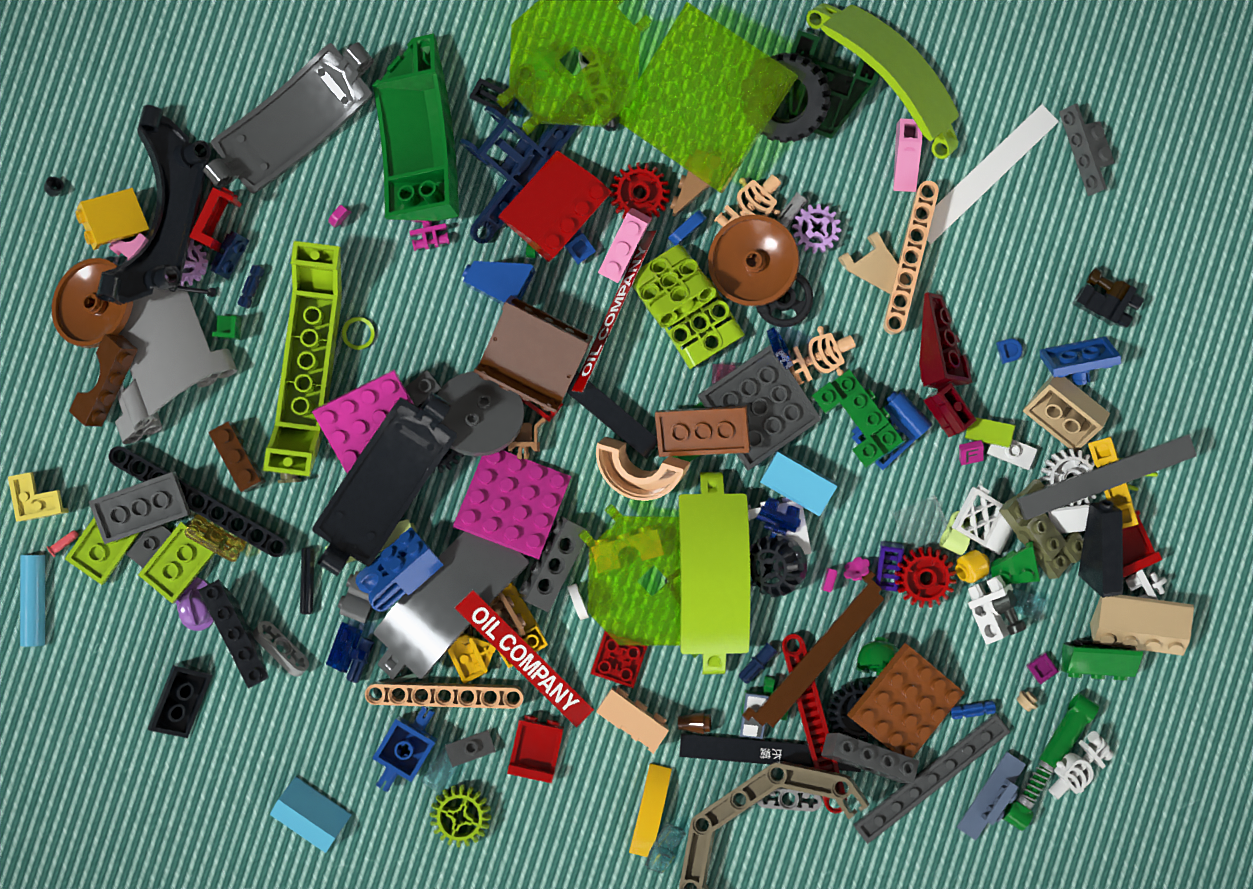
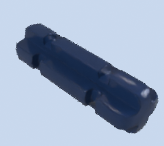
(250, 286)

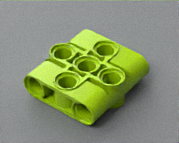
(673, 286)
(724, 334)

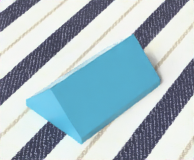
(798, 482)
(310, 814)

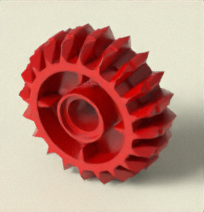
(640, 179)
(935, 586)

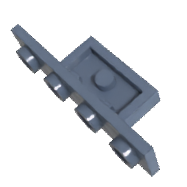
(993, 797)

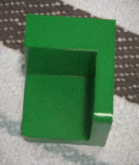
(228, 327)

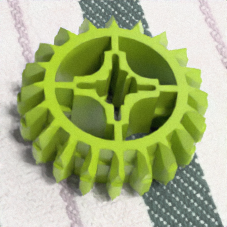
(470, 818)

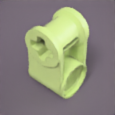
(954, 540)

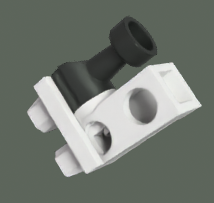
(989, 606)

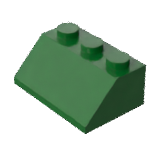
(1100, 661)

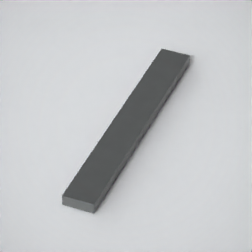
(1106, 477)
(931, 778)

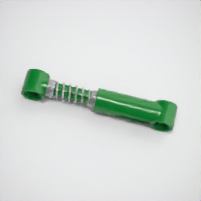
(1079, 714)

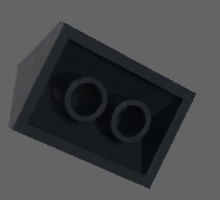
(180, 700)

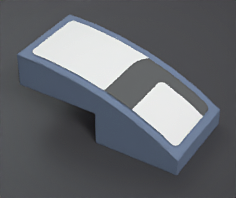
(752, 727)

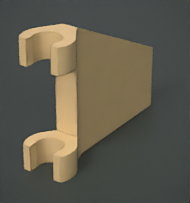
(875, 267)

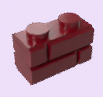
(950, 410)

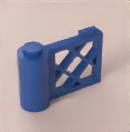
(907, 419)

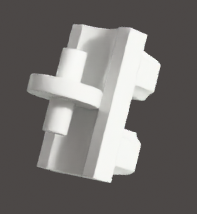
(1139, 579)

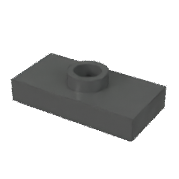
(148, 544)
(470, 748)

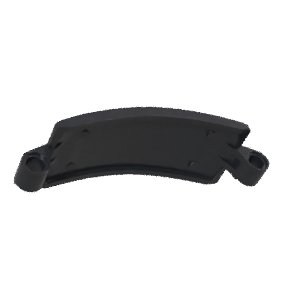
(383, 482)

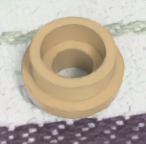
(1027, 700)

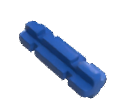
(973, 710)

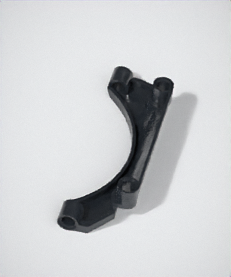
(179, 190)

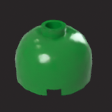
(875, 655)

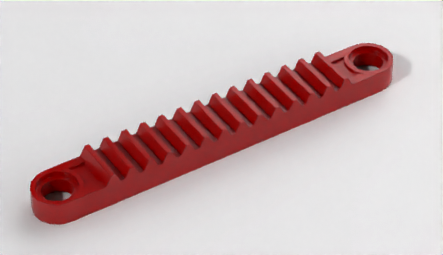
(812, 718)

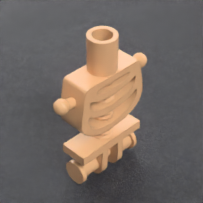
(765, 191)
(838, 347)

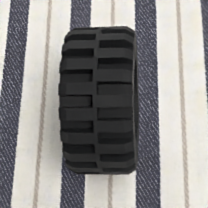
(817, 106)

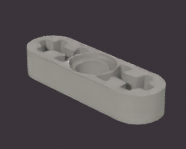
(273, 633)
(804, 805)

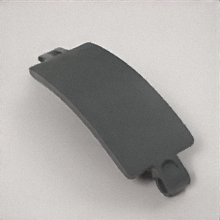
(292, 119)
(426, 621)

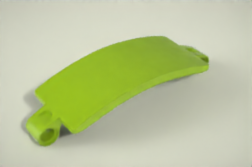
(898, 65)
(714, 573)

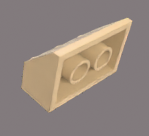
(1066, 412)

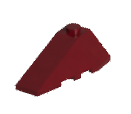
(939, 352)

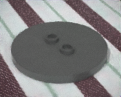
(481, 414)

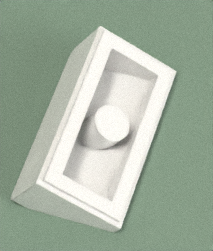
(1069, 518)

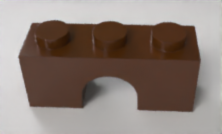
(231, 448)

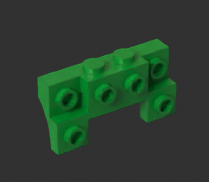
(869, 418)

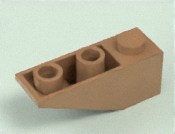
(691, 188)

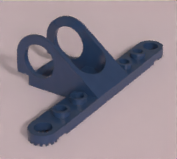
(517, 168)

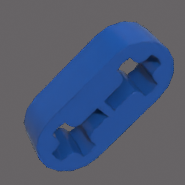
(687, 228)

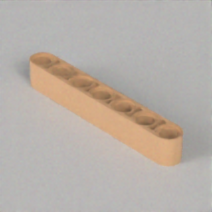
(917, 249)
(433, 695)

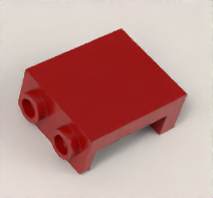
(211, 216)
(1137, 549)
(535, 749)

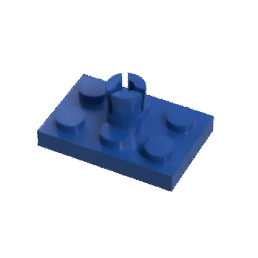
(1080, 358)

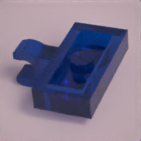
(345, 648)

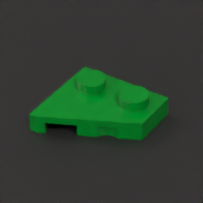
(1017, 566)

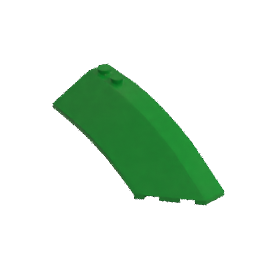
(417, 136)

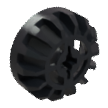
(789, 562)

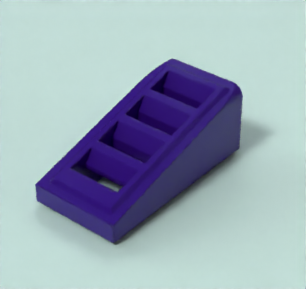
(890, 547)

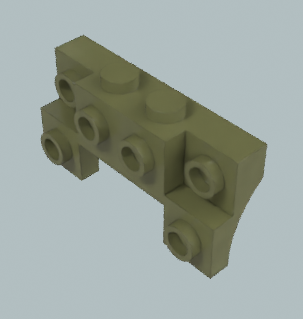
(1051, 549)

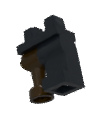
(1112, 304)

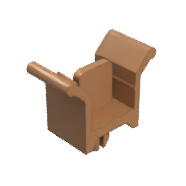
(524, 439)

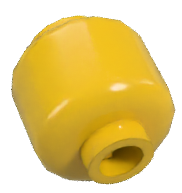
(972, 566)

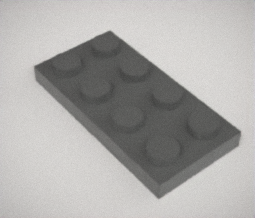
(139, 507)

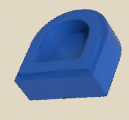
(1009, 350)

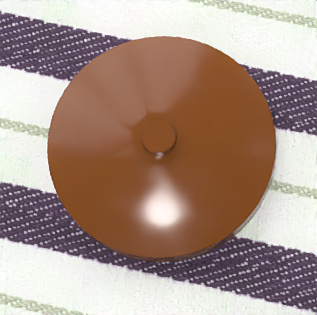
(753, 260)
(79, 313)

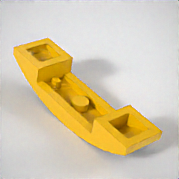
(1104, 452)
(650, 809)

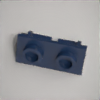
(225, 263)

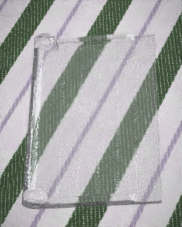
(923, 526)

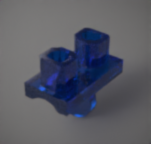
(778, 521)

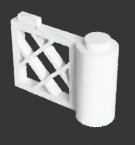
(995, 526)

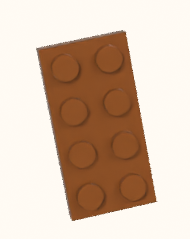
(702, 431)

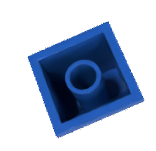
(498, 279)

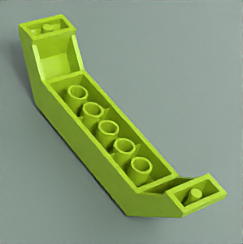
(306, 358)

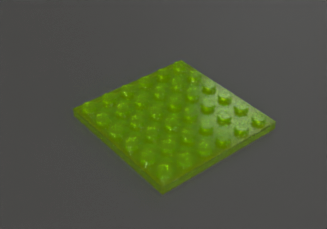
(706, 97)

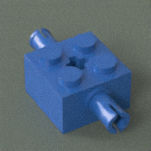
(391, 754)

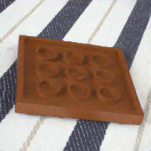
(906, 702)

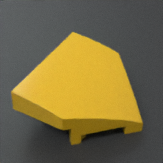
(471, 656)

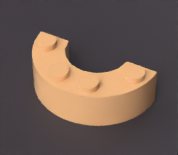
(633, 481)

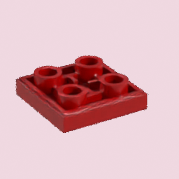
(618, 661)

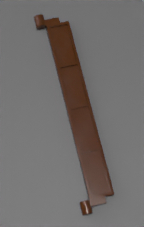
(819, 655)

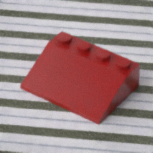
(554, 205)

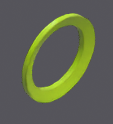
(348, 323)

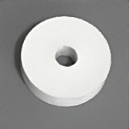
(578, 602)

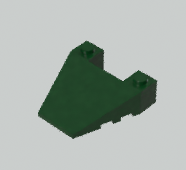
(846, 85)

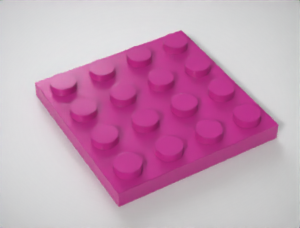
(356, 415)
(512, 502)

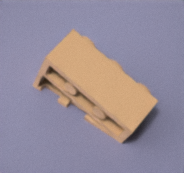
(633, 718)

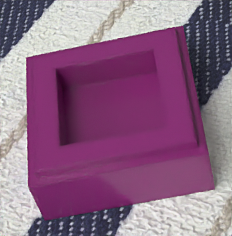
(1042, 668)

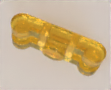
(214, 538)

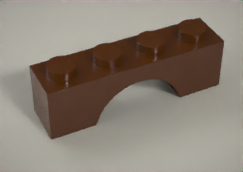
(115, 359)

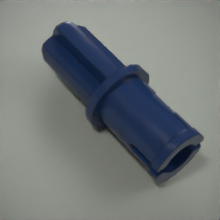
(757, 663)
(358, 665)

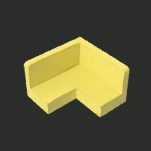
(29, 504)

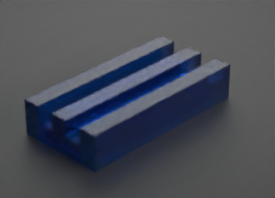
(780, 348)

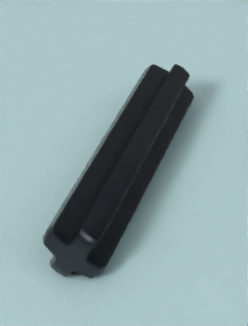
(307, 580)

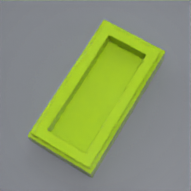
(991, 432)

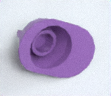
(192, 608)

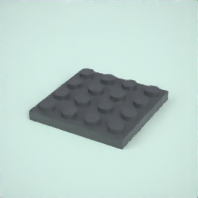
(773, 400)

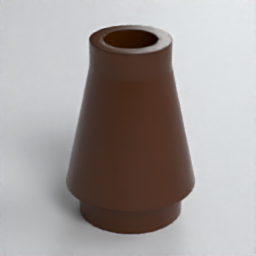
(695, 722)

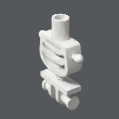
(1075, 771)

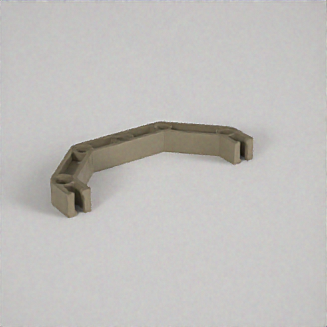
(795, 777)

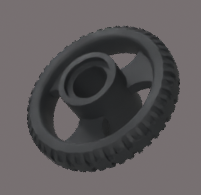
(801, 308)

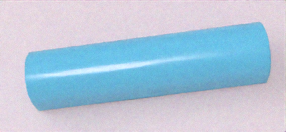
(32, 600)

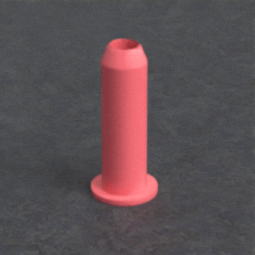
(63, 542)

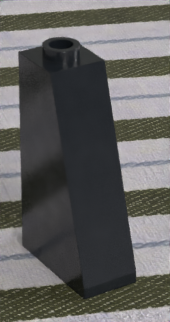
(1103, 549)

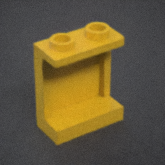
(111, 218)

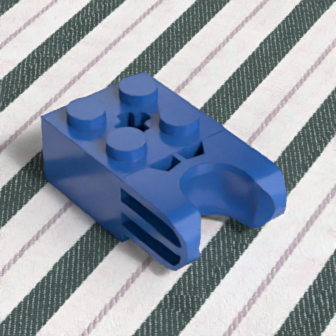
(398, 570)

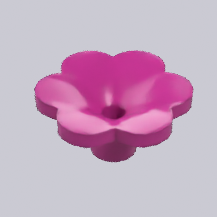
(856, 568)

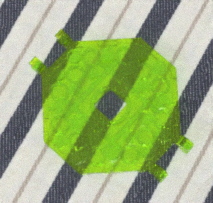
(545, 84)
(618, 563)

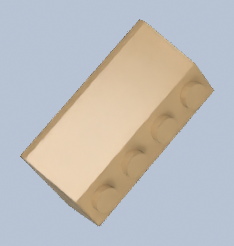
(1142, 624)

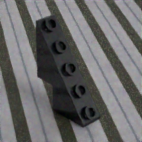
(235, 632)

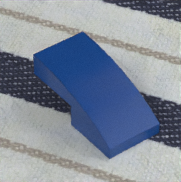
(579, 247)

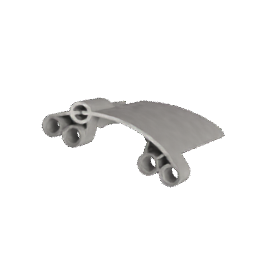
(167, 362)

